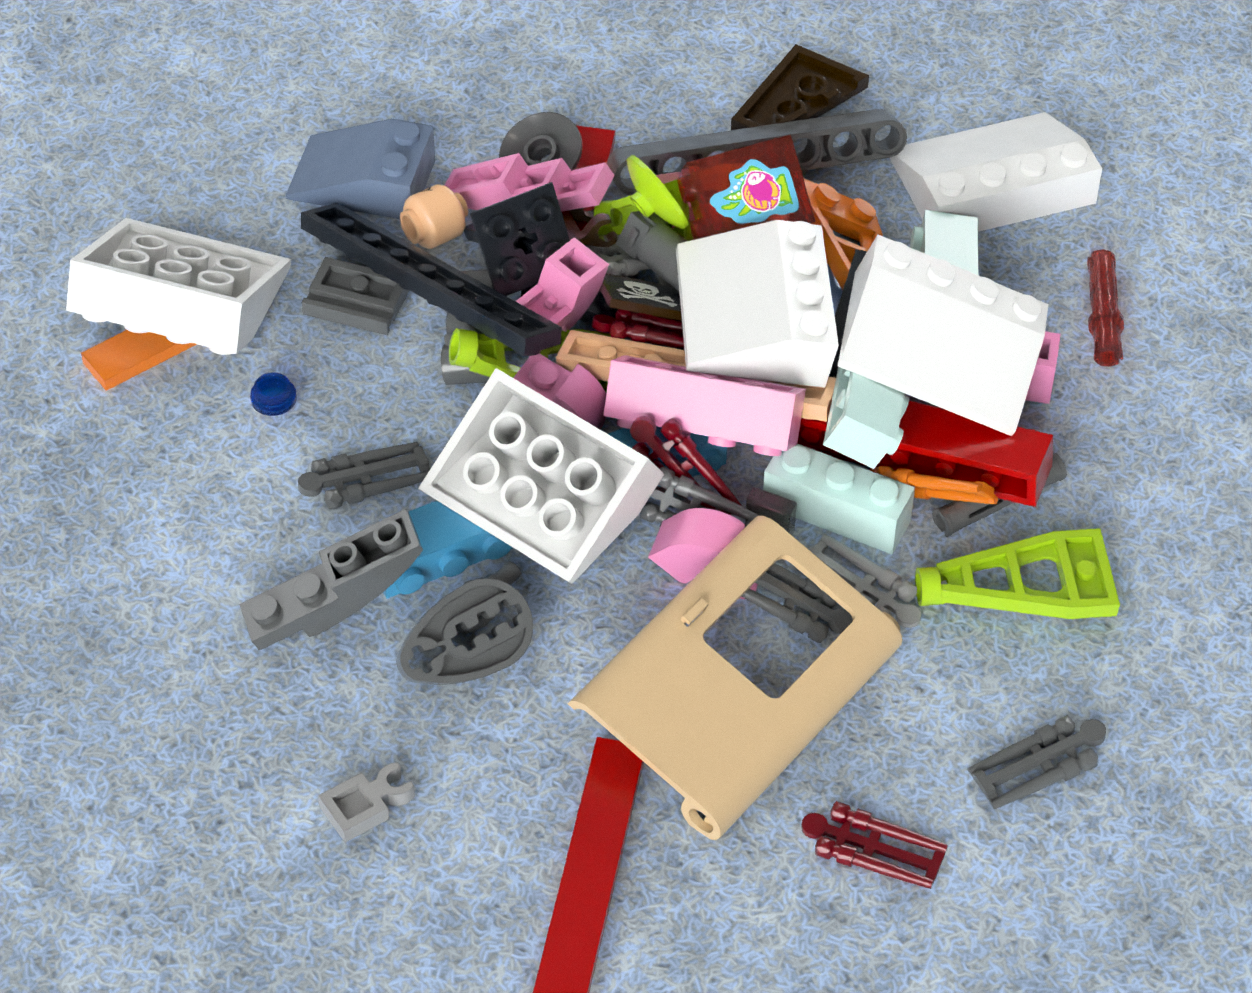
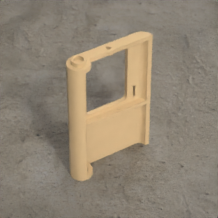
(701, 716)

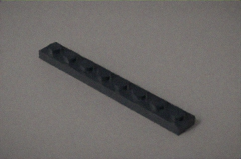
(432, 279)

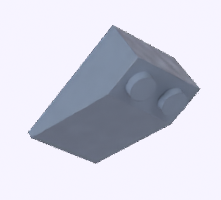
(366, 167)

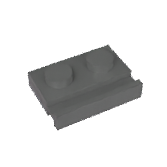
(353, 296)

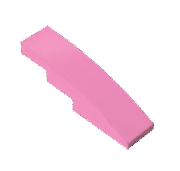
(510, 176)

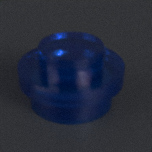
(273, 394)

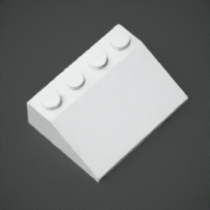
(1001, 171)
(175, 285)
(758, 304)
(942, 334)
(540, 477)

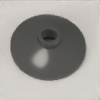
(544, 135)

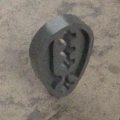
(461, 608)

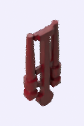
(641, 328)
(644, 430)
(816, 826)

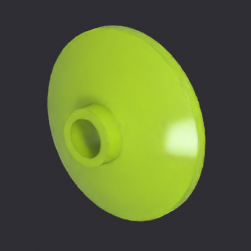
(653, 195)

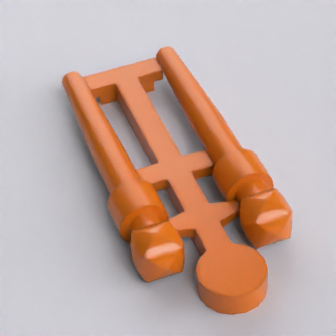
(942, 488)

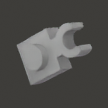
(362, 804)

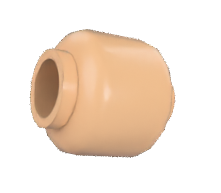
(433, 216)

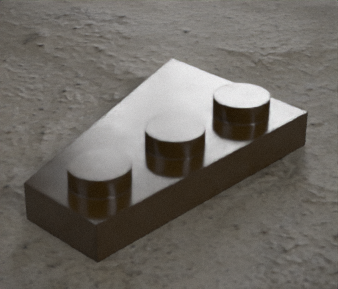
(800, 89)

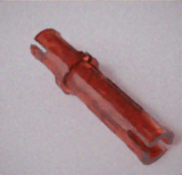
(1105, 321)

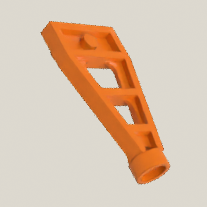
(846, 216)

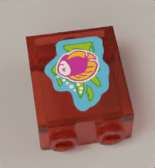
(745, 188)

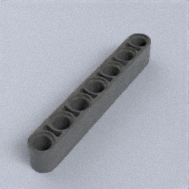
(817, 153)

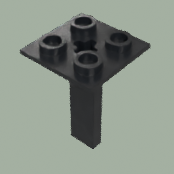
(518, 237)

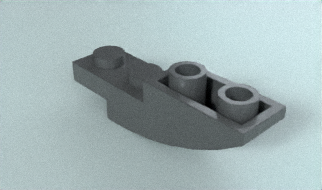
(345, 582)

